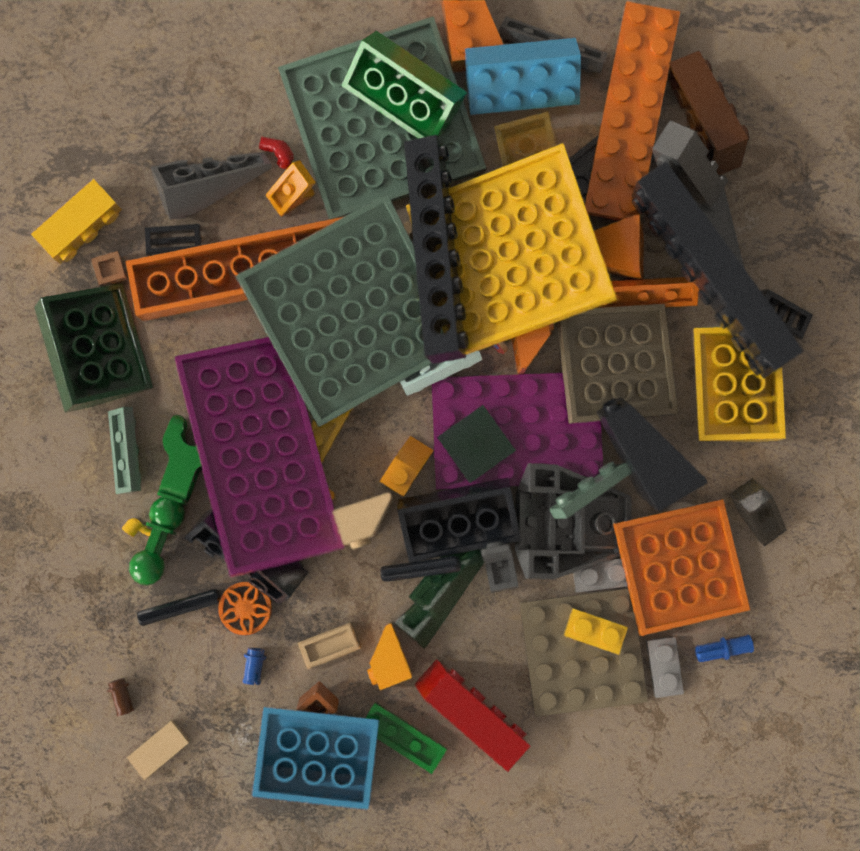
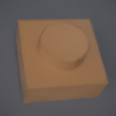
(109, 269)

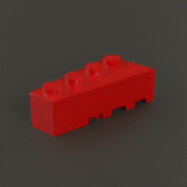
(471, 715)

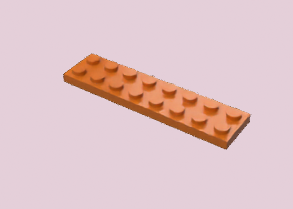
(631, 109)

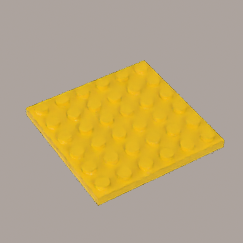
(524, 249)

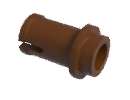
(120, 696)

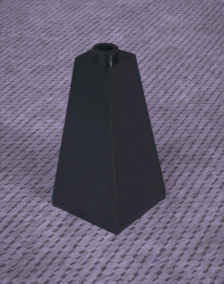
(657, 467)

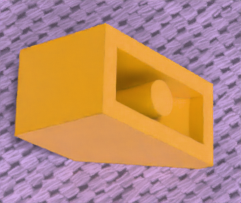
(406, 466)
(388, 661)

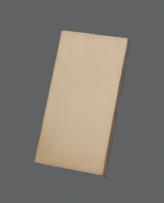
(329, 645)
(158, 749)

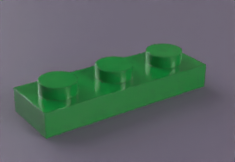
(406, 739)

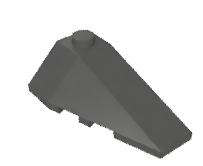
(193, 187)

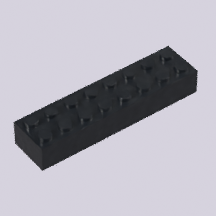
(714, 271)

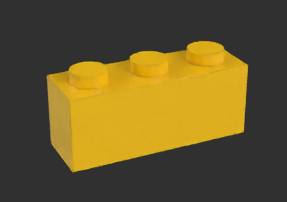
(77, 222)

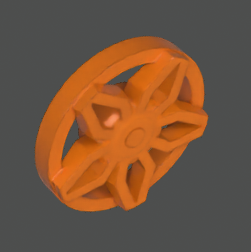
(244, 609)

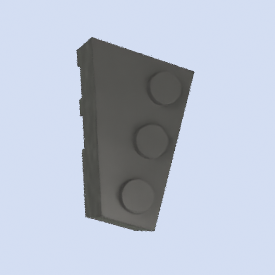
(688, 160)

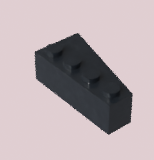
(275, 582)

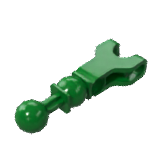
(168, 510)

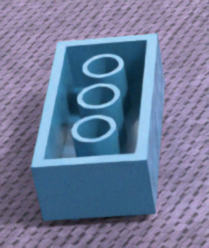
(523, 76)

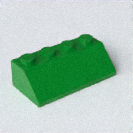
(402, 87)

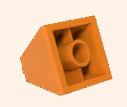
(623, 248)

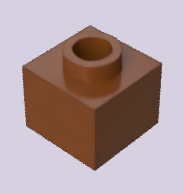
(326, 701)

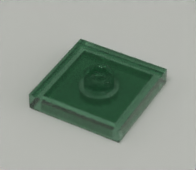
(476, 444)

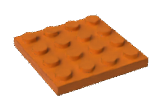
(681, 567)

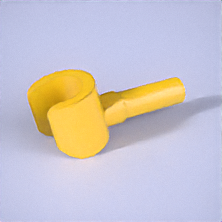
(133, 526)

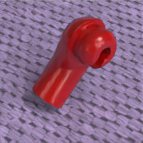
(280, 149)

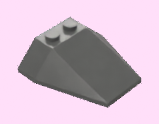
(566, 545)

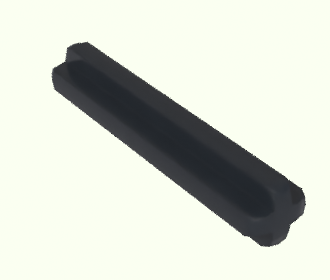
(420, 568)
(178, 607)

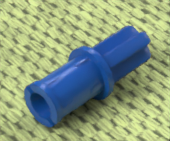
(724, 648)

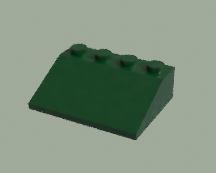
(92, 346)

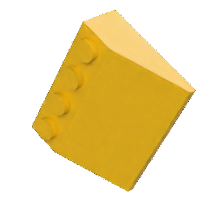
(730, 396)

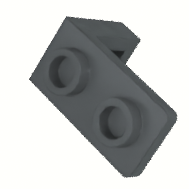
(500, 567)

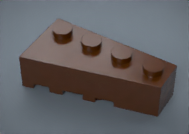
(708, 111)

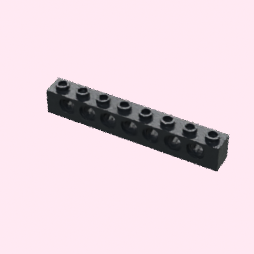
(419, 156)

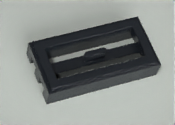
(197, 238)

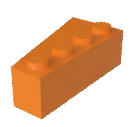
(467, 26)

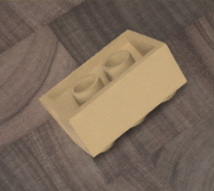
(362, 520)

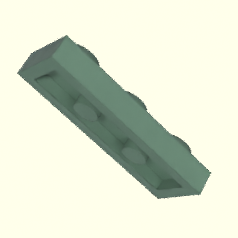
(124, 450)
(589, 490)

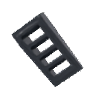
(785, 305)

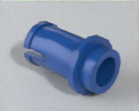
(253, 665)

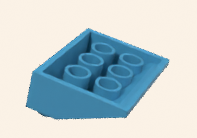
(315, 758)

